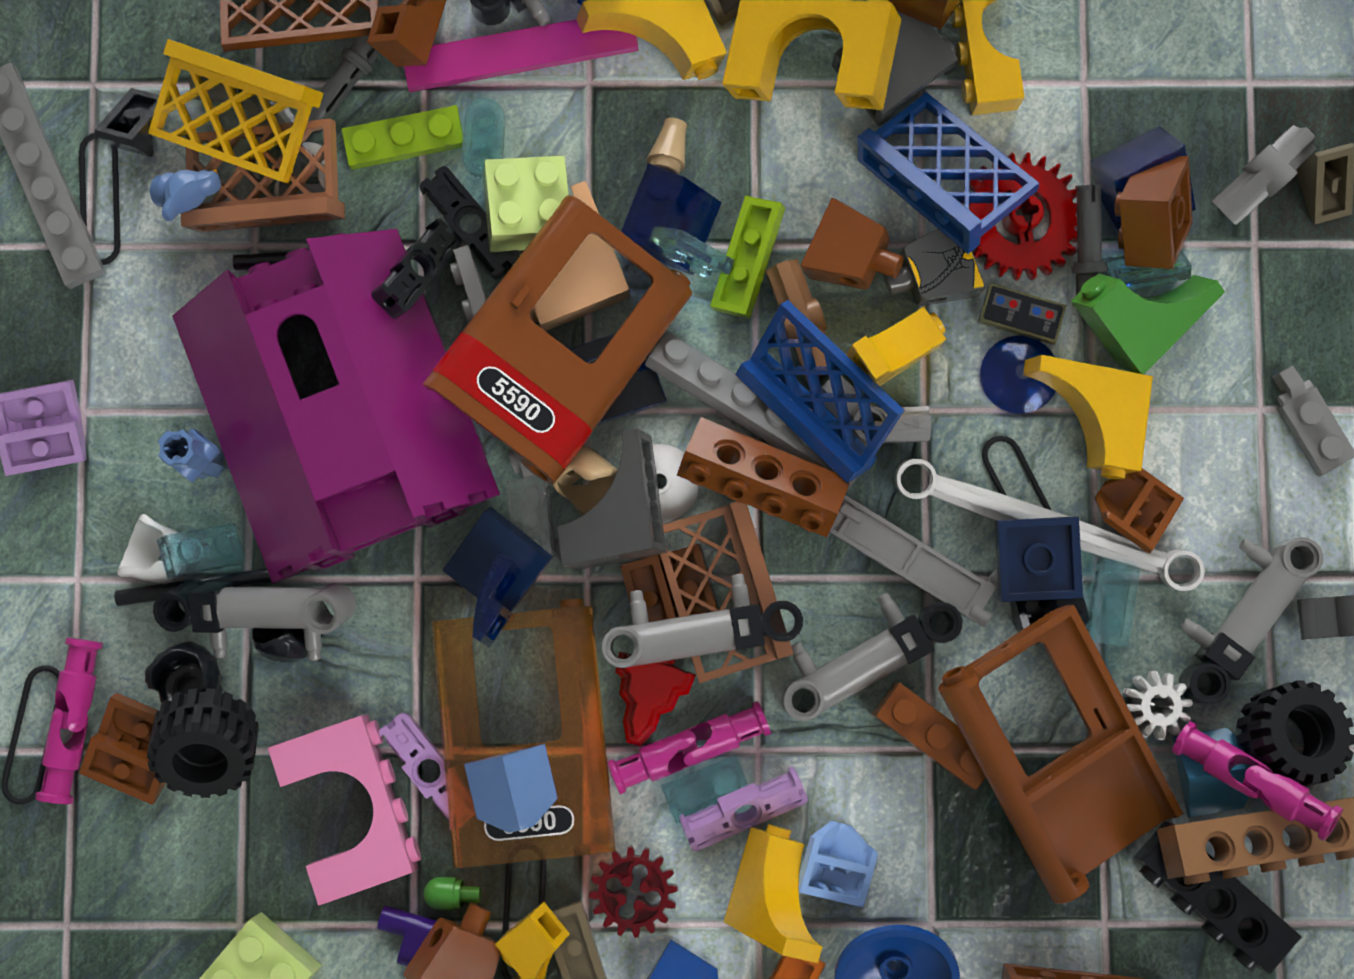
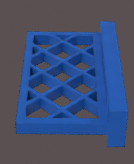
(917, 184)
(806, 410)

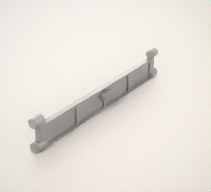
(909, 557)

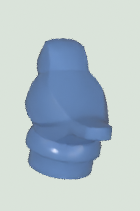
(183, 190)

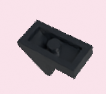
(129, 123)

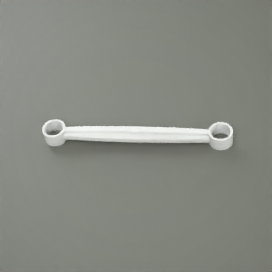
(1092, 538)

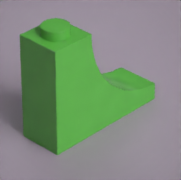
(1142, 328)

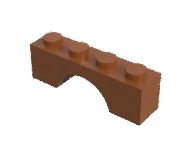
(406, 31)

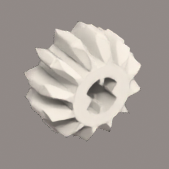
(1171, 709)

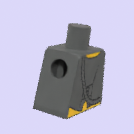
(936, 271)

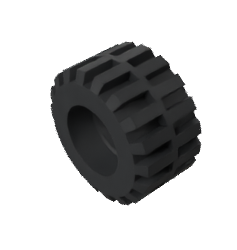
(1320, 721)
(203, 743)

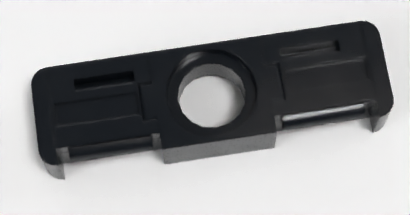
(455, 202)
(405, 286)

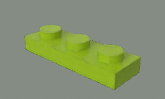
(403, 137)
(751, 251)

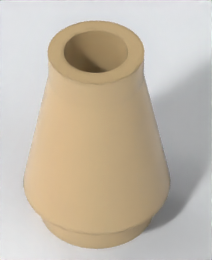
(669, 146)

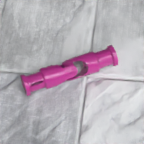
(72, 702)
(662, 756)
(1277, 792)

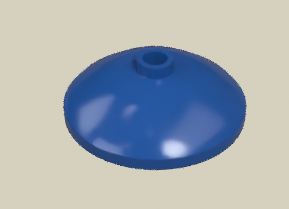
(914, 949)

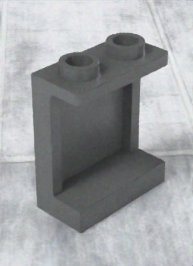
(918, 60)

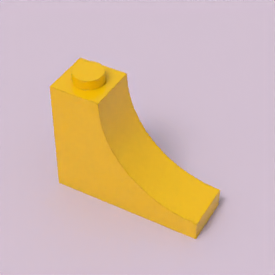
(675, 27)
(898, 346)
(1108, 405)
(767, 895)

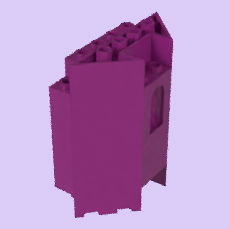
(352, 458)

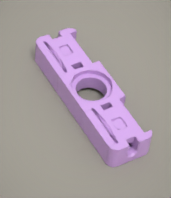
(413, 747)
(767, 802)

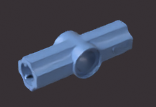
(191, 454)

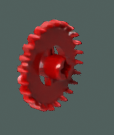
(1029, 255)

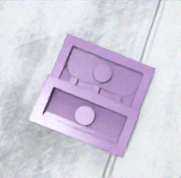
(41, 428)

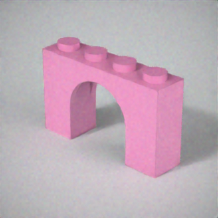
(386, 849)

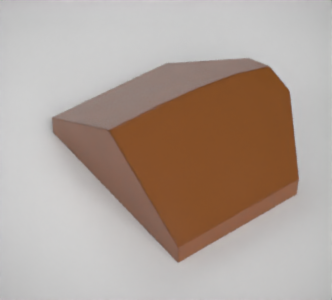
(1138, 507)

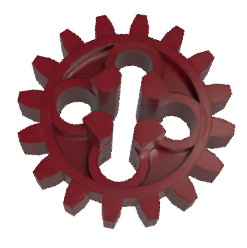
(611, 901)

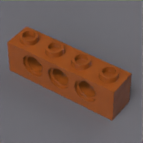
(763, 477)

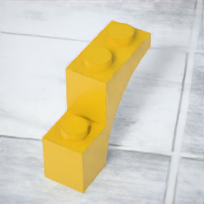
(532, 943)

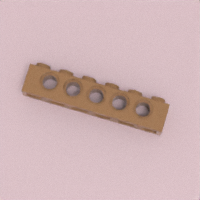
(1186, 855)

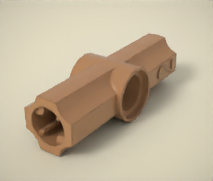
(790, 284)

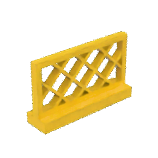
(252, 83)

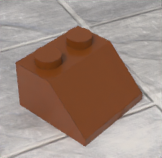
(1155, 214)

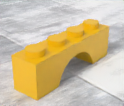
(992, 78)

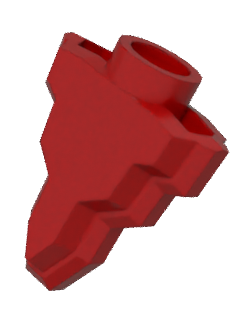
(648, 694)

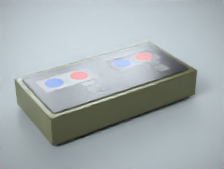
(1022, 313)

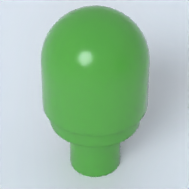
(450, 893)

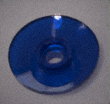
(1000, 378)

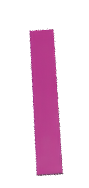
(515, 53)

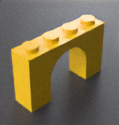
(769, 26)

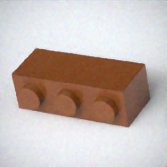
(929, 733)

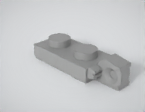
(1311, 422)

